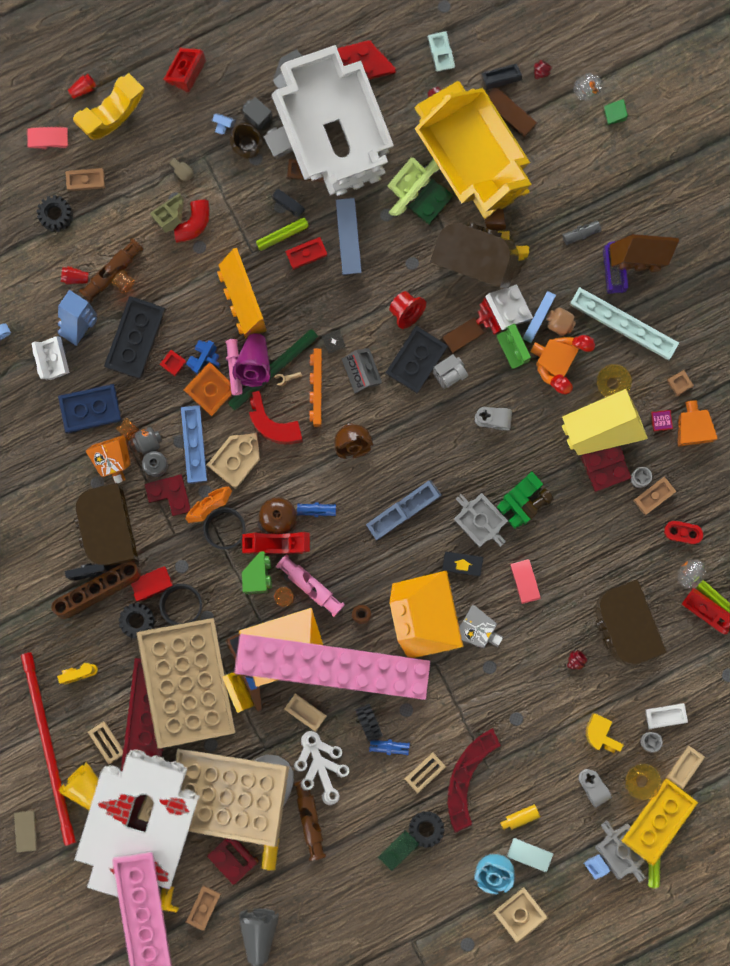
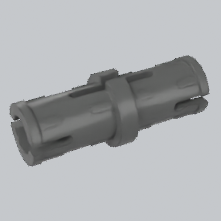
(581, 232)

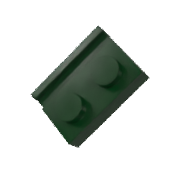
(430, 201)

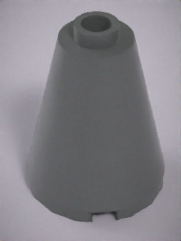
(258, 933)

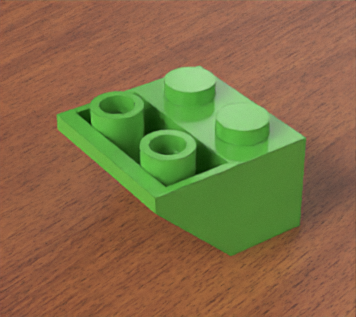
(255, 575)

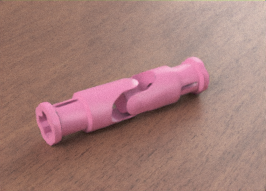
(300, 576)

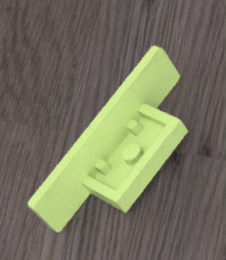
(408, 183)

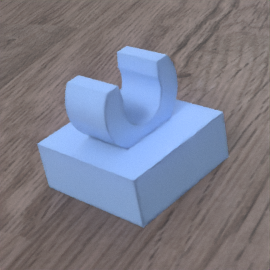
(223, 123)
(597, 866)

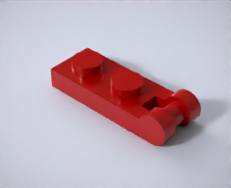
(707, 611)

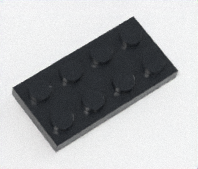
(135, 337)

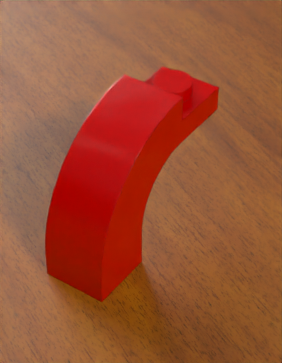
(279, 433)
(276, 543)

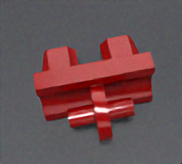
(487, 317)

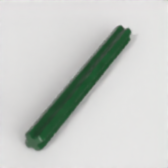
(276, 367)

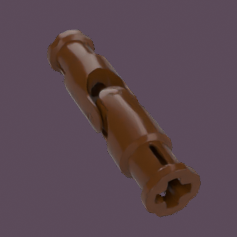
(119, 262)
(310, 823)

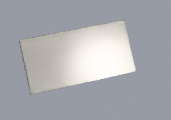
(666, 716)

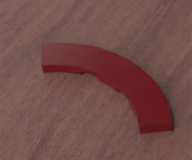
(462, 775)

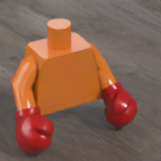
(557, 358)

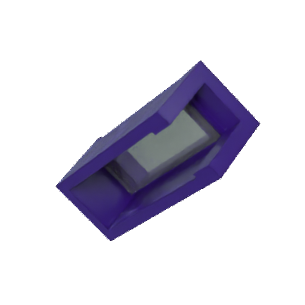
(615, 278)

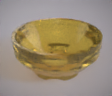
(617, 372)
(653, 781)

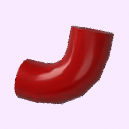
(196, 224)

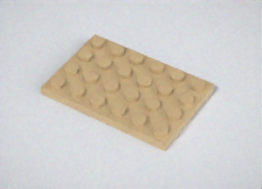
(185, 683)
(235, 796)

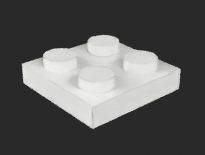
(509, 306)

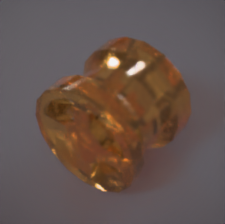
(123, 282)
(127, 429)
(281, 595)

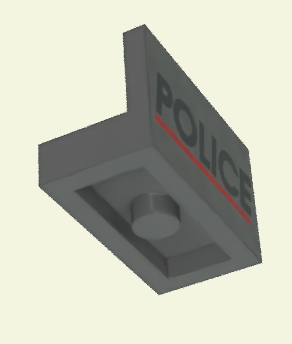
(361, 370)

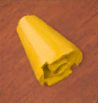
(81, 786)

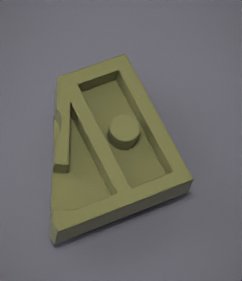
(169, 213)

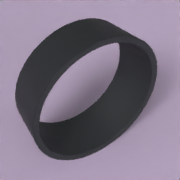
(215, 512)
(164, 596)

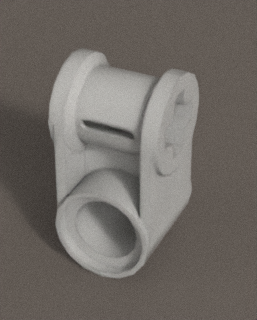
(497, 418)
(596, 790)

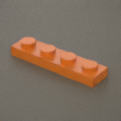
(316, 395)

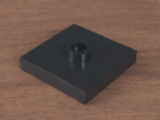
(86, 571)

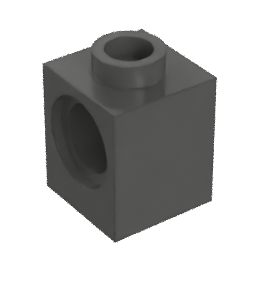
(257, 113)

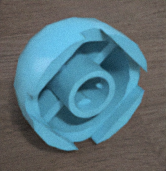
(495, 874)

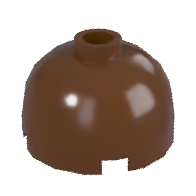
(352, 440)
(281, 524)

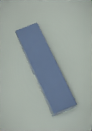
(348, 236)
(403, 509)

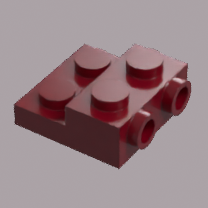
(606, 467)

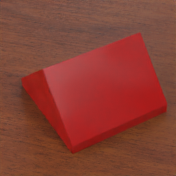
(185, 68)

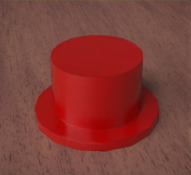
(407, 309)

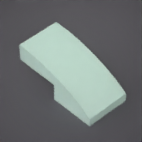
(441, 51)
(530, 855)

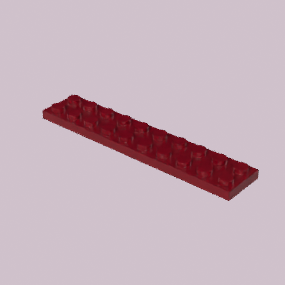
(139, 734)

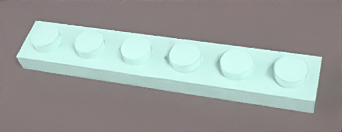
(624, 323)

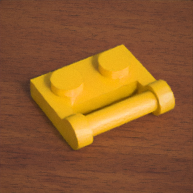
(71, 675)

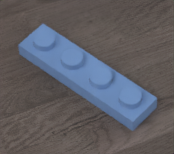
(194, 444)

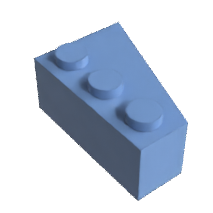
(75, 317)

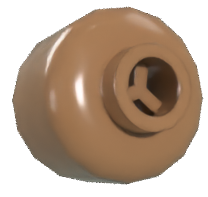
(560, 321)

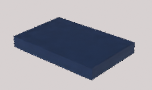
(89, 408)

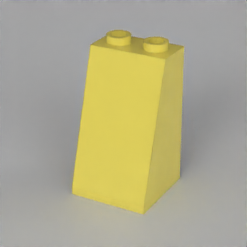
(604, 424)

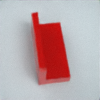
(152, 584)

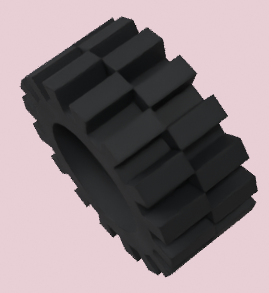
(59, 223)
(136, 609)
(368, 722)
(426, 817)

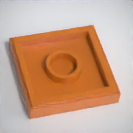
(209, 389)

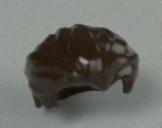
(245, 140)

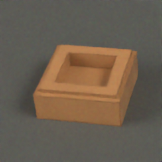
(680, 383)

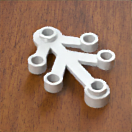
(320, 764)

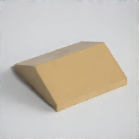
(520, 915)

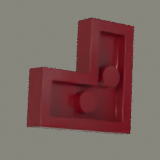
(171, 489)

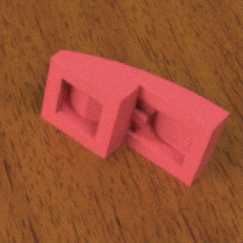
(47, 137)
(525, 581)

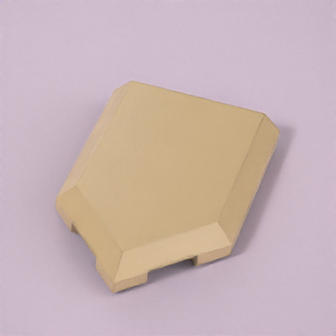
(236, 458)

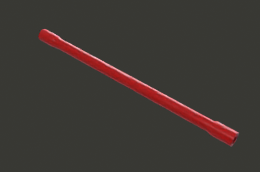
(66, 827)

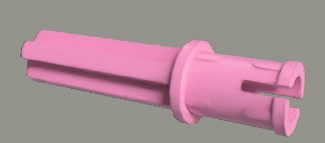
(232, 355)

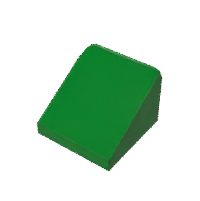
(615, 112)

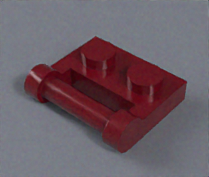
(228, 863)

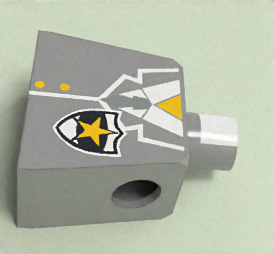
(479, 629)

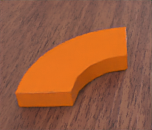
(208, 504)

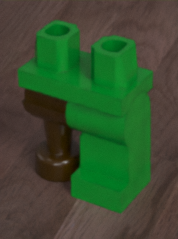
(519, 503)

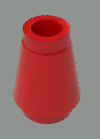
(82, 86)
(74, 276)

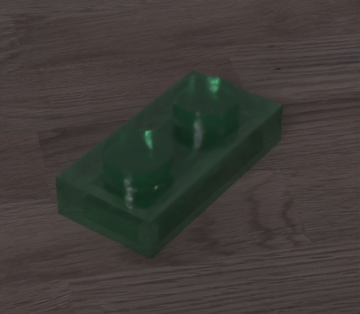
(398, 850)

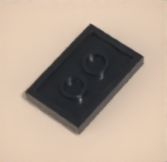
(416, 359)

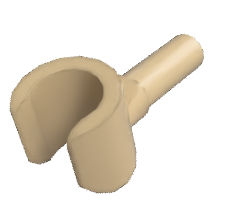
(287, 378)

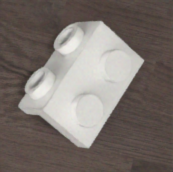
(50, 358)

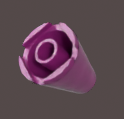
(253, 362)

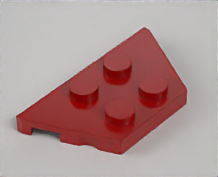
(372, 59)

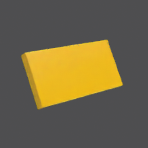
(659, 822)

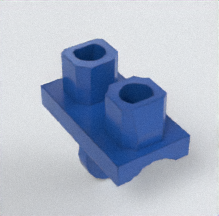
(208, 355)

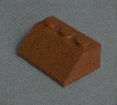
(643, 252)

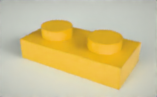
(238, 692)

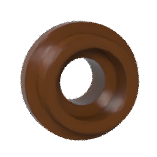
(357, 609)

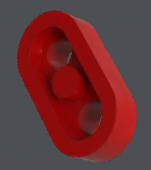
(683, 530)

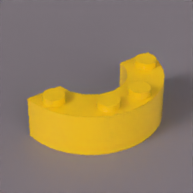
(113, 110)

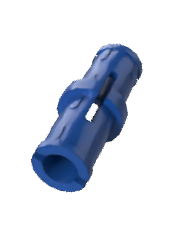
(316, 509)
(389, 747)

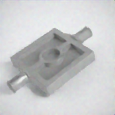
(480, 520)
(618, 855)

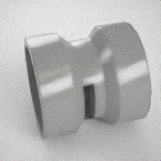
(643, 475)
(654, 742)

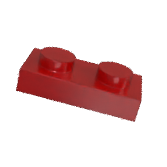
(306, 253)

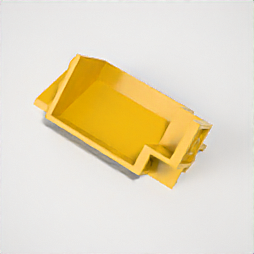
(473, 147)

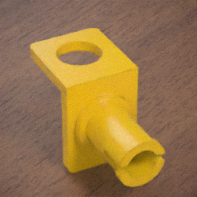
(166, 898)

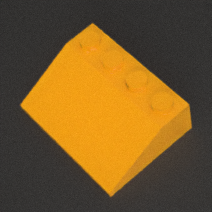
(241, 295)

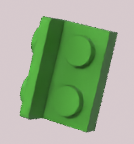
(513, 347)

